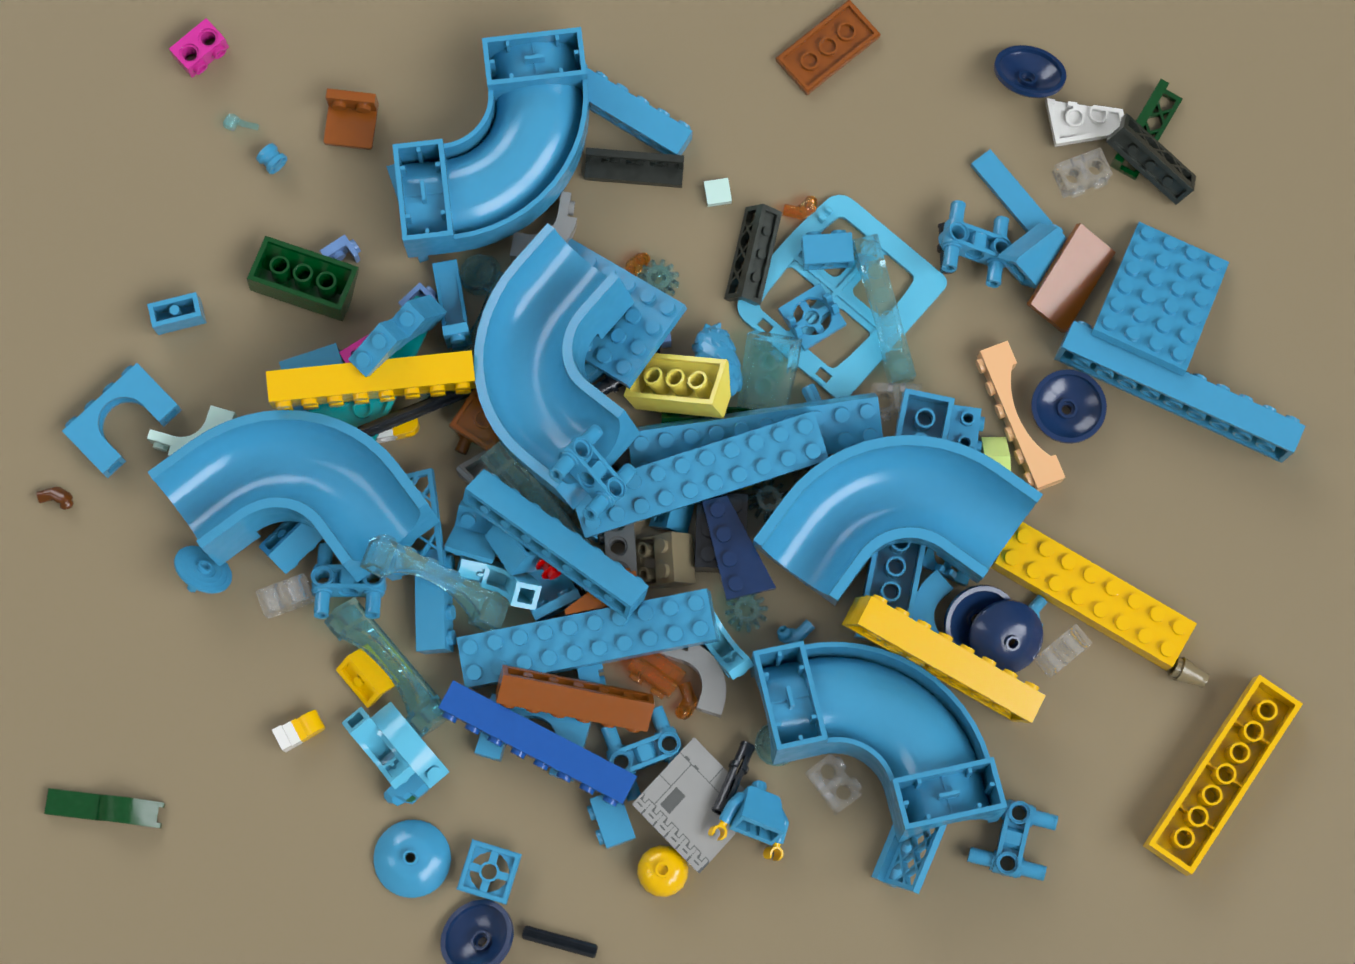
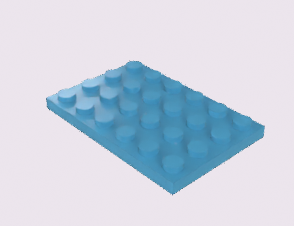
(1160, 298)
(639, 331)

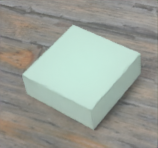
(717, 192)

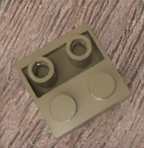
(666, 560)

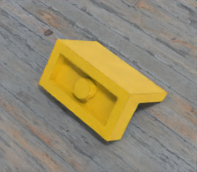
(364, 677)

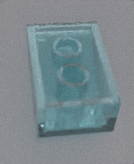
(768, 370)

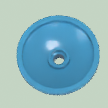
(430, 863)

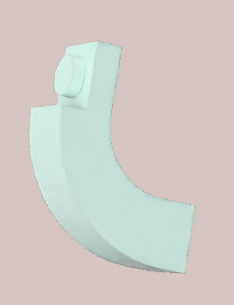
(165, 441)

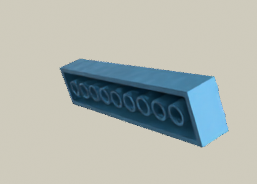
(1184, 396)
(840, 421)
(712, 472)
(897, 568)
(590, 638)

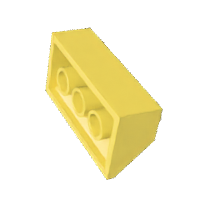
(682, 386)

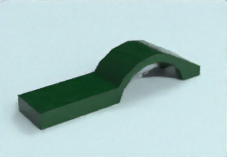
(103, 807)

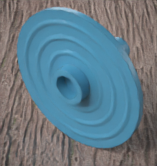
(201, 571)

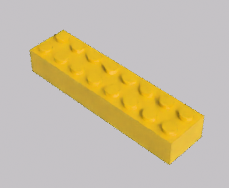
(394, 378)
(1094, 596)
(944, 659)
(1222, 775)

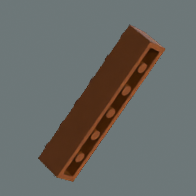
(574, 699)

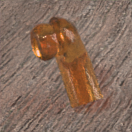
(803, 210)
(635, 264)
(688, 702)

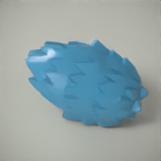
(716, 343)

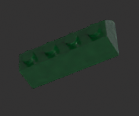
(303, 278)

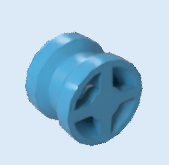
(271, 158)

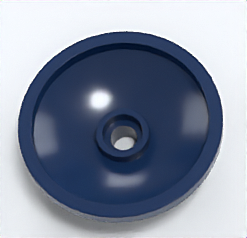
(1029, 71)
(1080, 395)
(964, 606)
(1001, 623)
(471, 927)

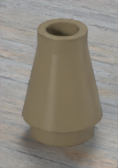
(1187, 672)

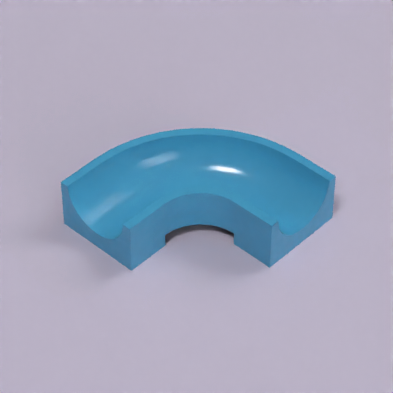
(514, 159)
(534, 357)
(294, 470)
(890, 495)
(889, 718)

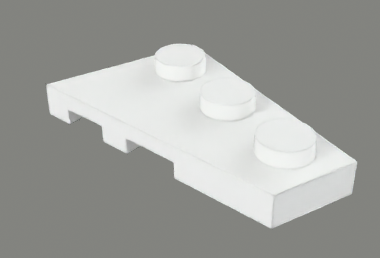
(1081, 123)

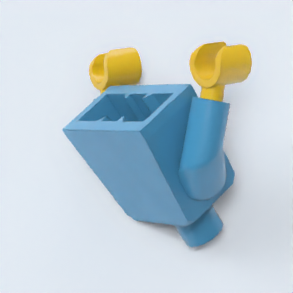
(756, 816)

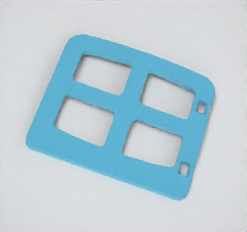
(924, 290)

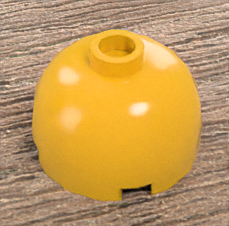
(662, 871)

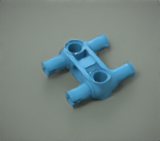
(974, 243)
(592, 472)
(343, 585)
(646, 751)
(1013, 842)

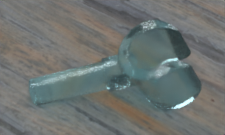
(231, 122)

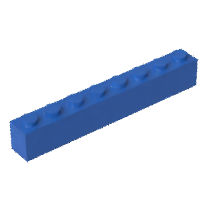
(538, 743)

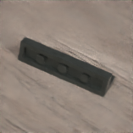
(1152, 159)
(634, 167)
(755, 254)

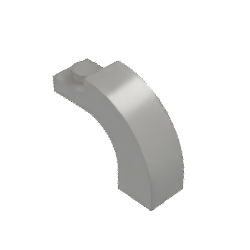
(563, 225)
(710, 674)

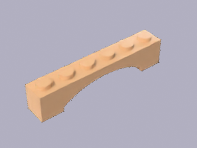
(1039, 467)

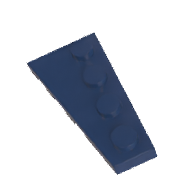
(736, 557)

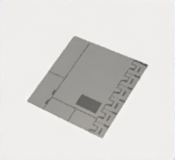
(682, 804)

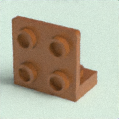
(350, 119)

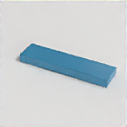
(1009, 191)

